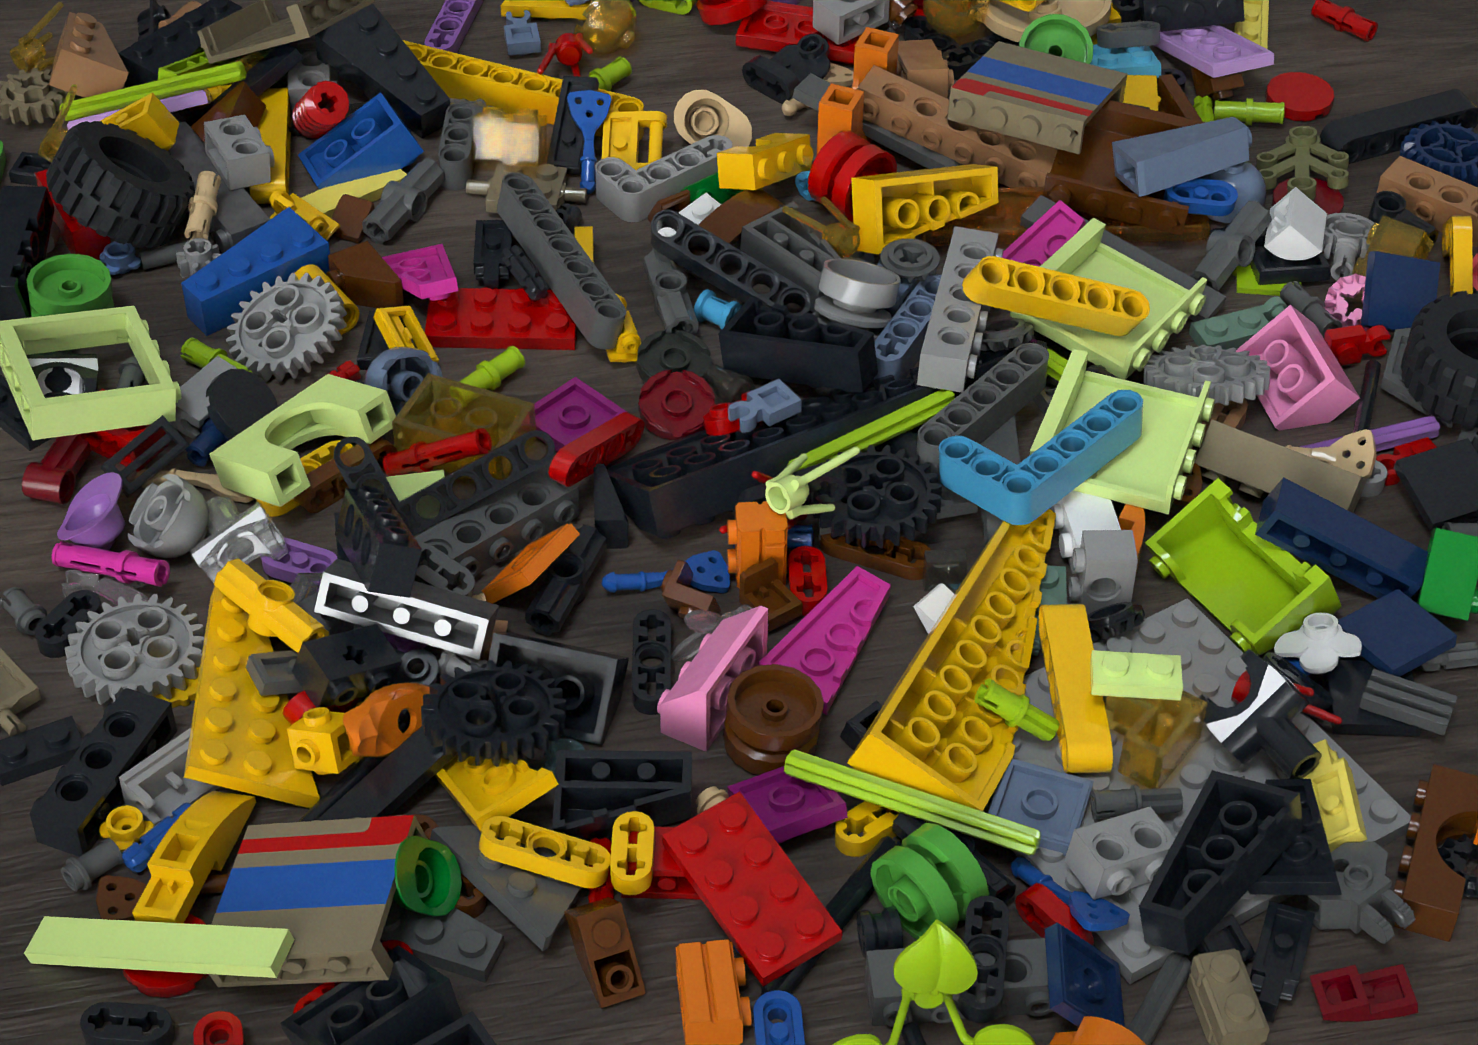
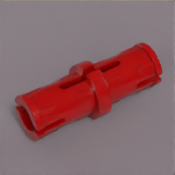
(1344, 19)

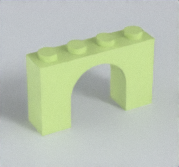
(261, 456)

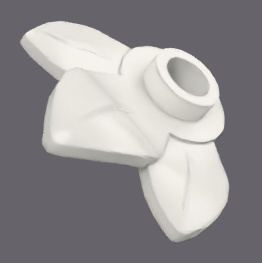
(1318, 643)

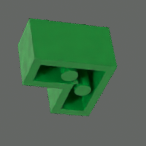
(1450, 575)

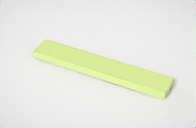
(160, 946)

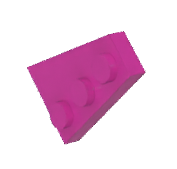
(1045, 236)
(425, 272)

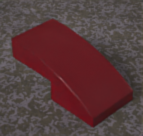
(1364, 997)

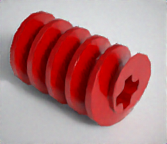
(320, 109)

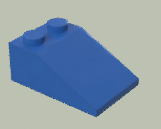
(362, 146)

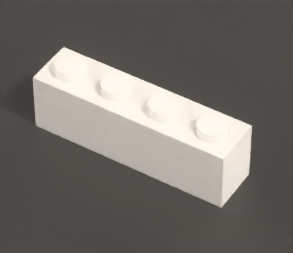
(1079, 513)

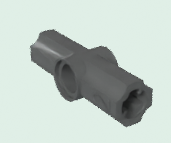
(403, 201)
(1233, 246)
(670, 293)

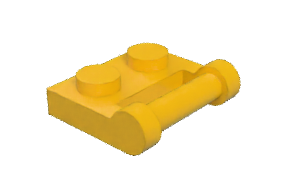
(622, 135)

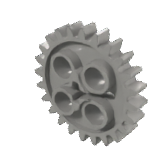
(287, 326)
(1231, 373)
(135, 648)

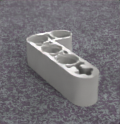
(635, 192)

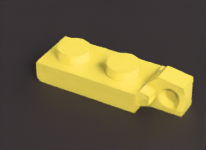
(1337, 798)

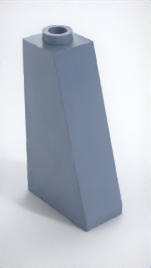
(1180, 154)

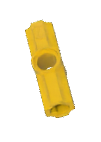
(268, 605)

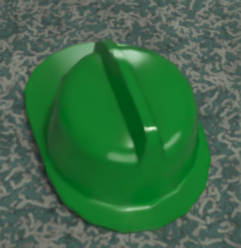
(426, 877)

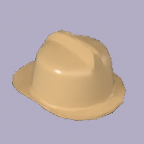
(707, 114)

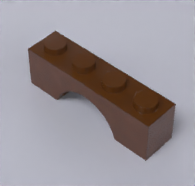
(1430, 885)

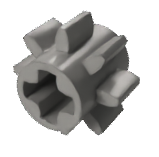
(196, 255)

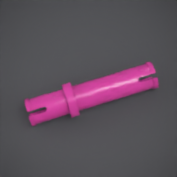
(123, 566)

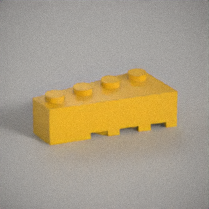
(918, 201)

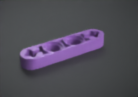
(450, 19)

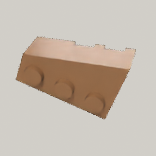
(87, 58)
(923, 65)

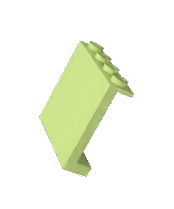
(1168, 302)
(1153, 466)

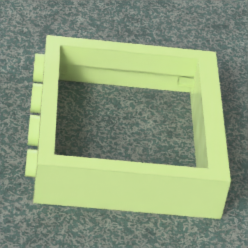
(90, 410)

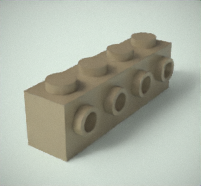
(1263, 464)

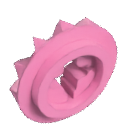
(1337, 305)

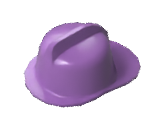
(94, 514)

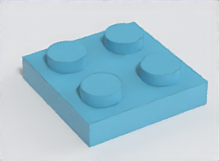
(1127, 60)

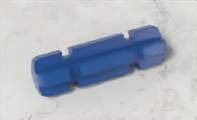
(138, 855)

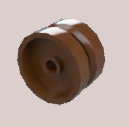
(770, 715)

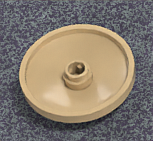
(1011, 21)

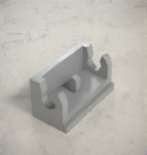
(193, 401)
(159, 783)

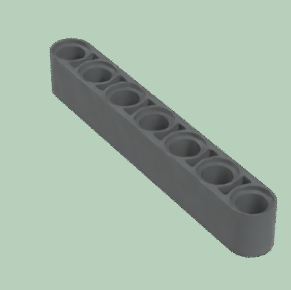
(561, 261)

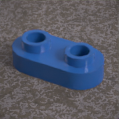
(1204, 196)
(780, 1006)

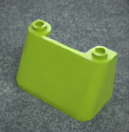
(1236, 574)

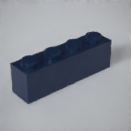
(1340, 541)

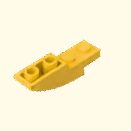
(188, 852)

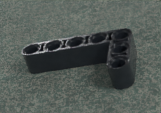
(442, 488)

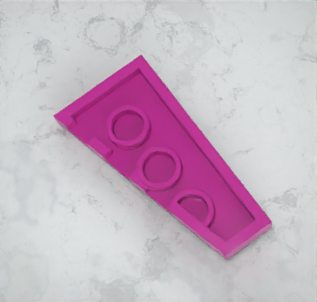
(833, 633)

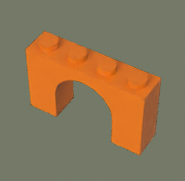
(843, 106)

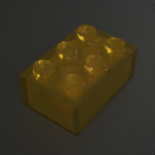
(451, 408)

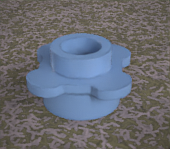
(120, 258)

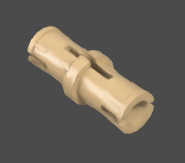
(203, 205)

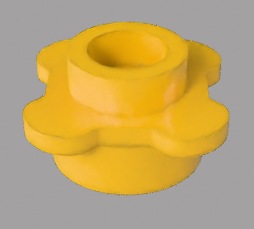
(125, 826)

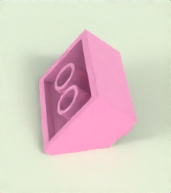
(1304, 374)
(697, 702)

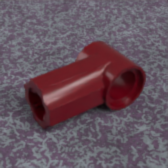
(55, 475)

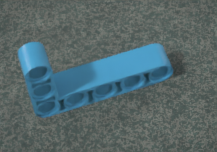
(1051, 472)

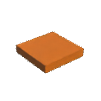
(530, 563)

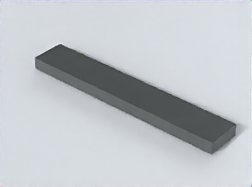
(812, 90)
(1214, 299)

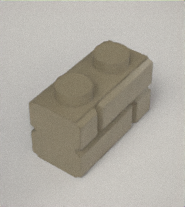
(1226, 1000)

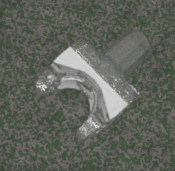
(237, 536)

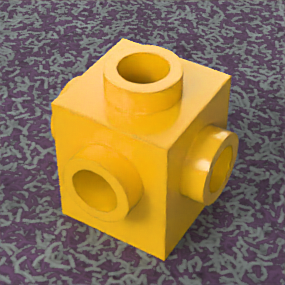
(320, 742)

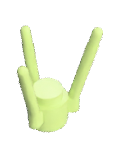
(788, 492)

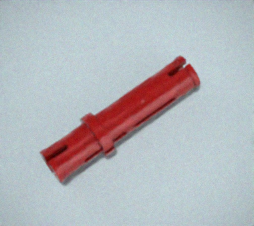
(424, 456)

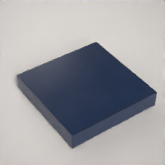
(1397, 289)
(1397, 633)
(1081, 978)

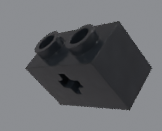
(346, 666)

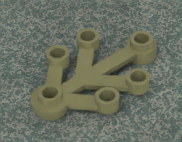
(1303, 142)

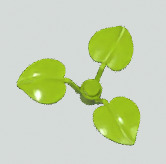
(929, 975)

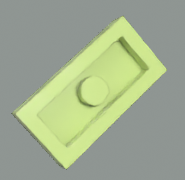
(1136, 675)

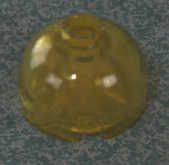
(955, 16)
(609, 25)

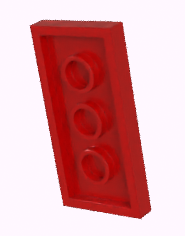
(784, 25)
(499, 320)
(751, 888)

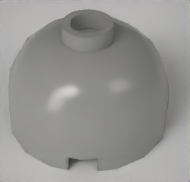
(169, 518)

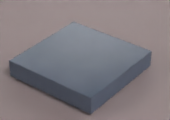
(1042, 800)

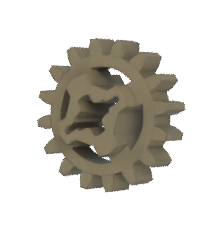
(29, 97)

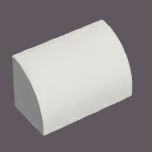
(1295, 227)

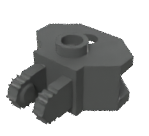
(1364, 894)

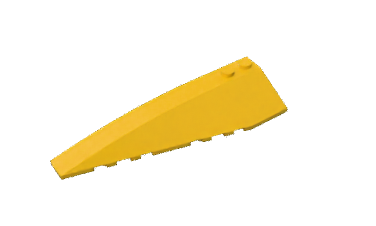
(930, 726)

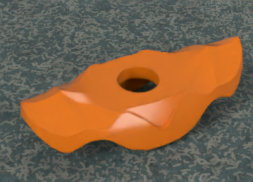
(374, 723)

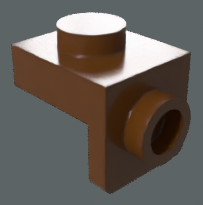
(1219, 87)
(762, 588)
(682, 598)

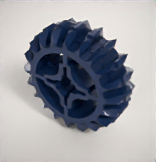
(1445, 149)

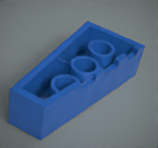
(268, 252)

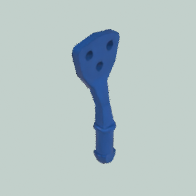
(588, 127)
(698, 563)
(1089, 913)

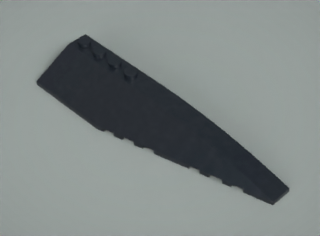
(706, 473)

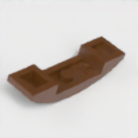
(735, 213)

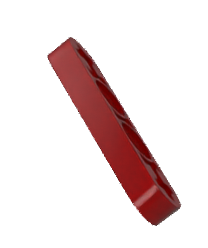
(597, 446)

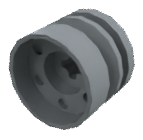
(856, 294)

